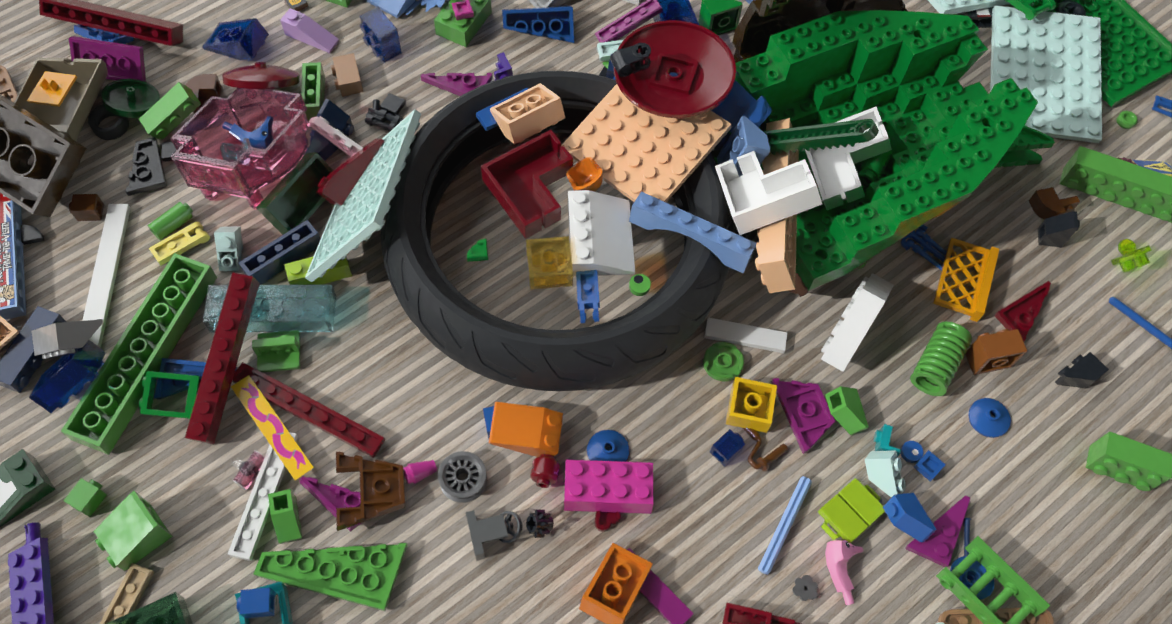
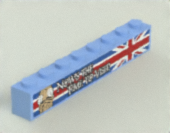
(11, 261)

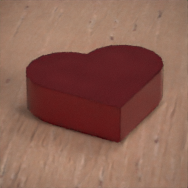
(604, 520)

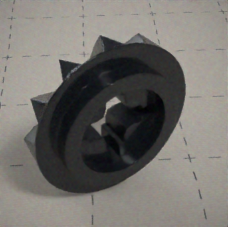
(1068, 5)

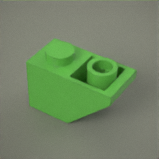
(847, 409)
(285, 515)

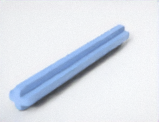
(784, 525)

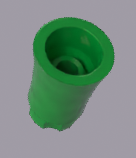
(872, 167)

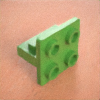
(277, 350)

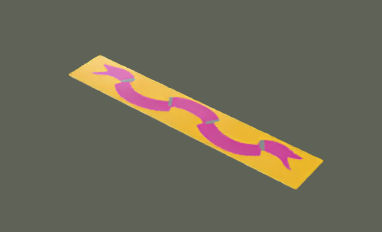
(272, 427)

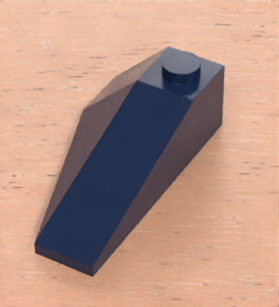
(337, 119)

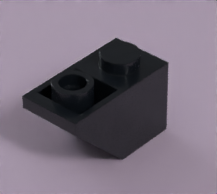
(1058, 229)
(1083, 372)

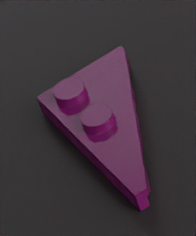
(456, 82)
(331, 496)
(941, 543)

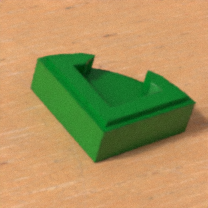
(478, 252)

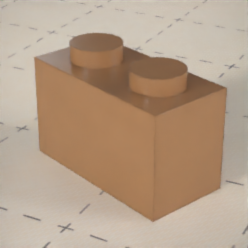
(347, 75)

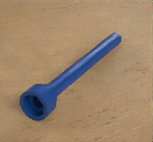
(1141, 321)

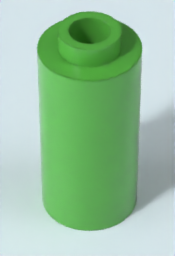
(170, 220)

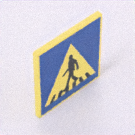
(1158, 166)

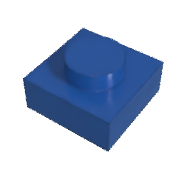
(929, 465)

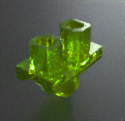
(1131, 257)

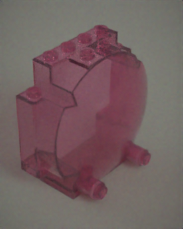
(200, 140)

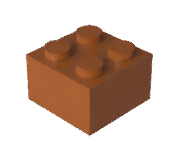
(995, 351)

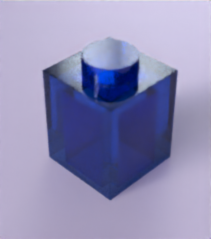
(727, 447)

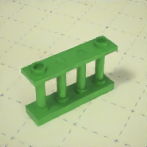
(997, 569)

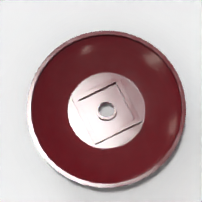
(693, 52)

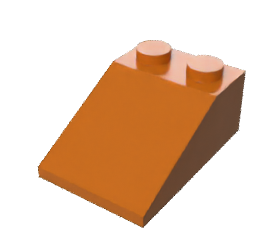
(526, 429)
(615, 586)

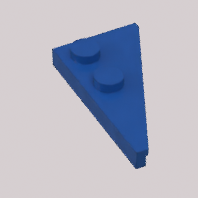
(169, 387)

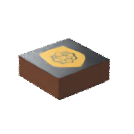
(296, 4)

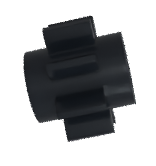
(539, 523)

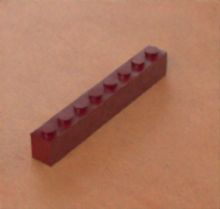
(113, 20)
(222, 359)

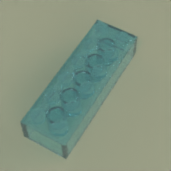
(280, 308)

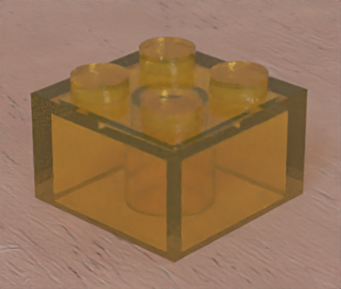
(549, 262)

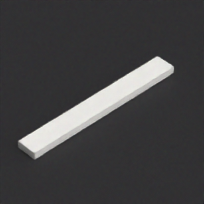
(106, 267)

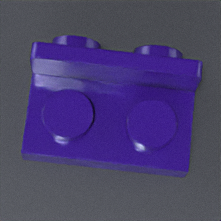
(503, 67)

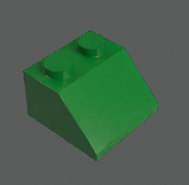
(720, 15)

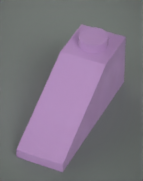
(308, 31)

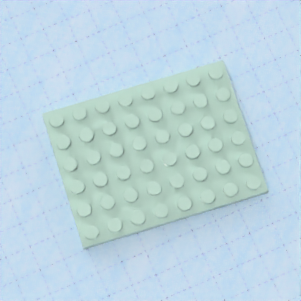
(1057, 63)
(368, 200)

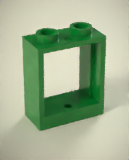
(149, 383)

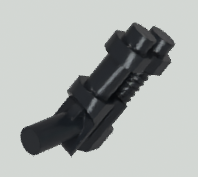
(377, 117)

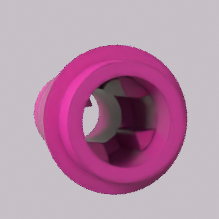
(418, 471)

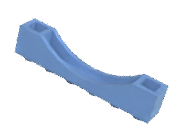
(727, 246)

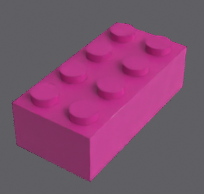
(608, 486)

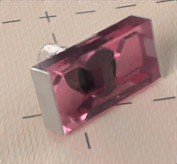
(248, 469)

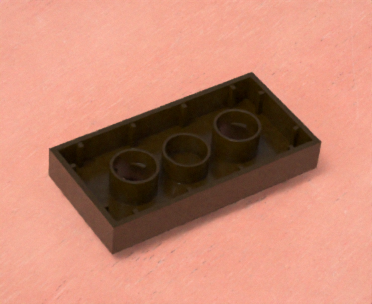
(55, 159)

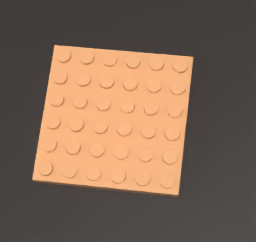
(644, 149)

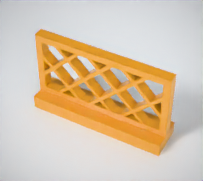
(981, 286)

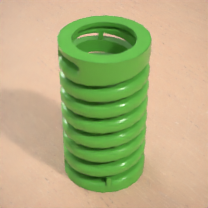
(941, 358)

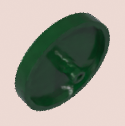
(129, 97)

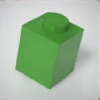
(86, 496)

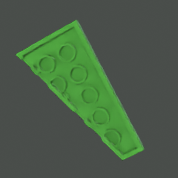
(345, 573)

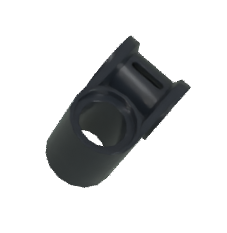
(629, 61)

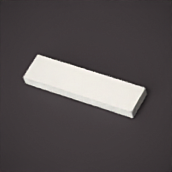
(745, 335)

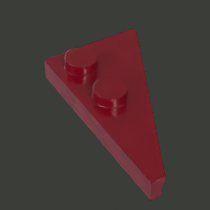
(1023, 311)

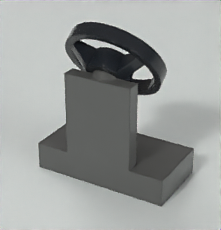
(491, 529)

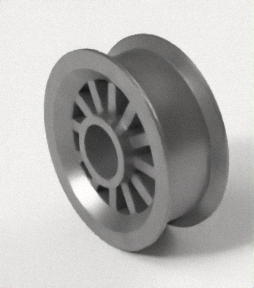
(444, 472)

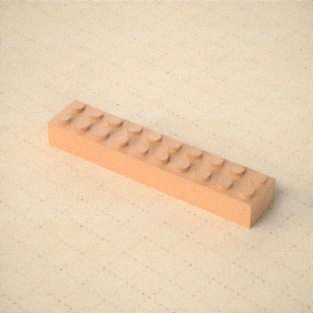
(778, 240)

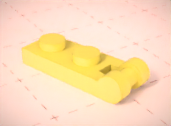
(179, 242)

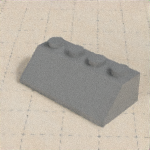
(63, 337)

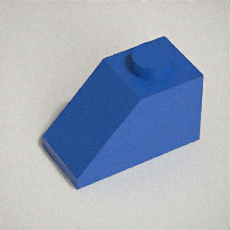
(909, 516)

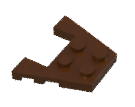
(379, 489)

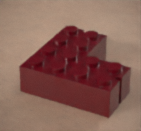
(521, 179)

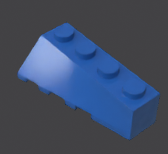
(543, 21)

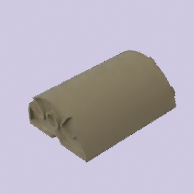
(78, 102)

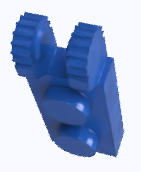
(588, 293)

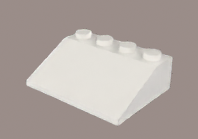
(600, 233)

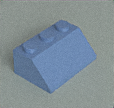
(743, 140)

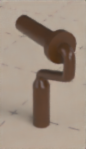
(762, 463)

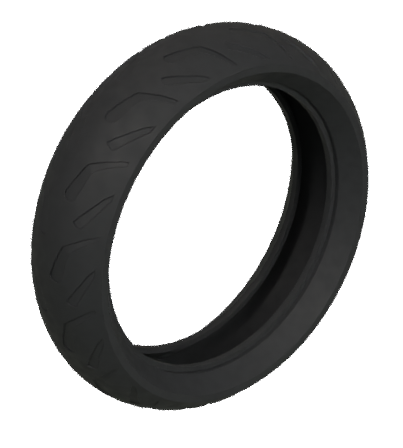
(521, 353)

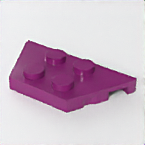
(805, 411)

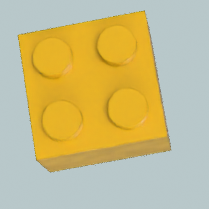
(751, 404)

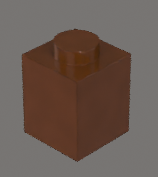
(86, 207)

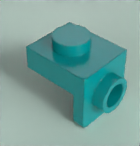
(882, 439)

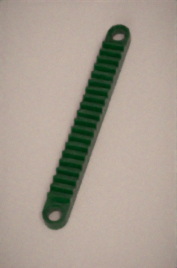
(819, 136)

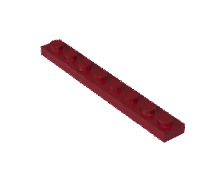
(312, 411)

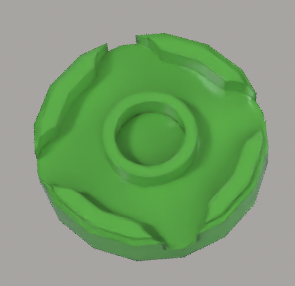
(723, 361)

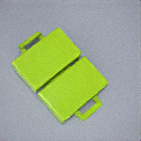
(851, 511)

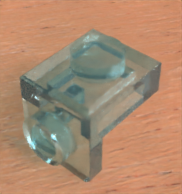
(232, 152)

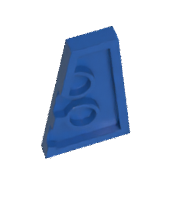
(102, 35)

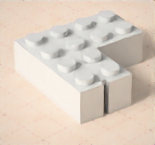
(835, 166)
(765, 199)
(858, 318)

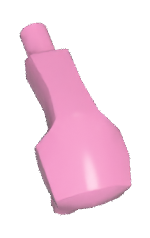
(837, 556)

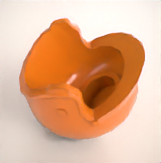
(585, 175)

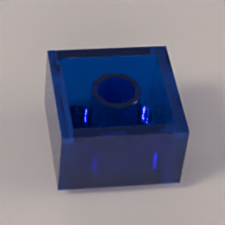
(380, 34)

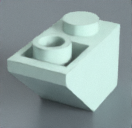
(229, 247)
(884, 471)

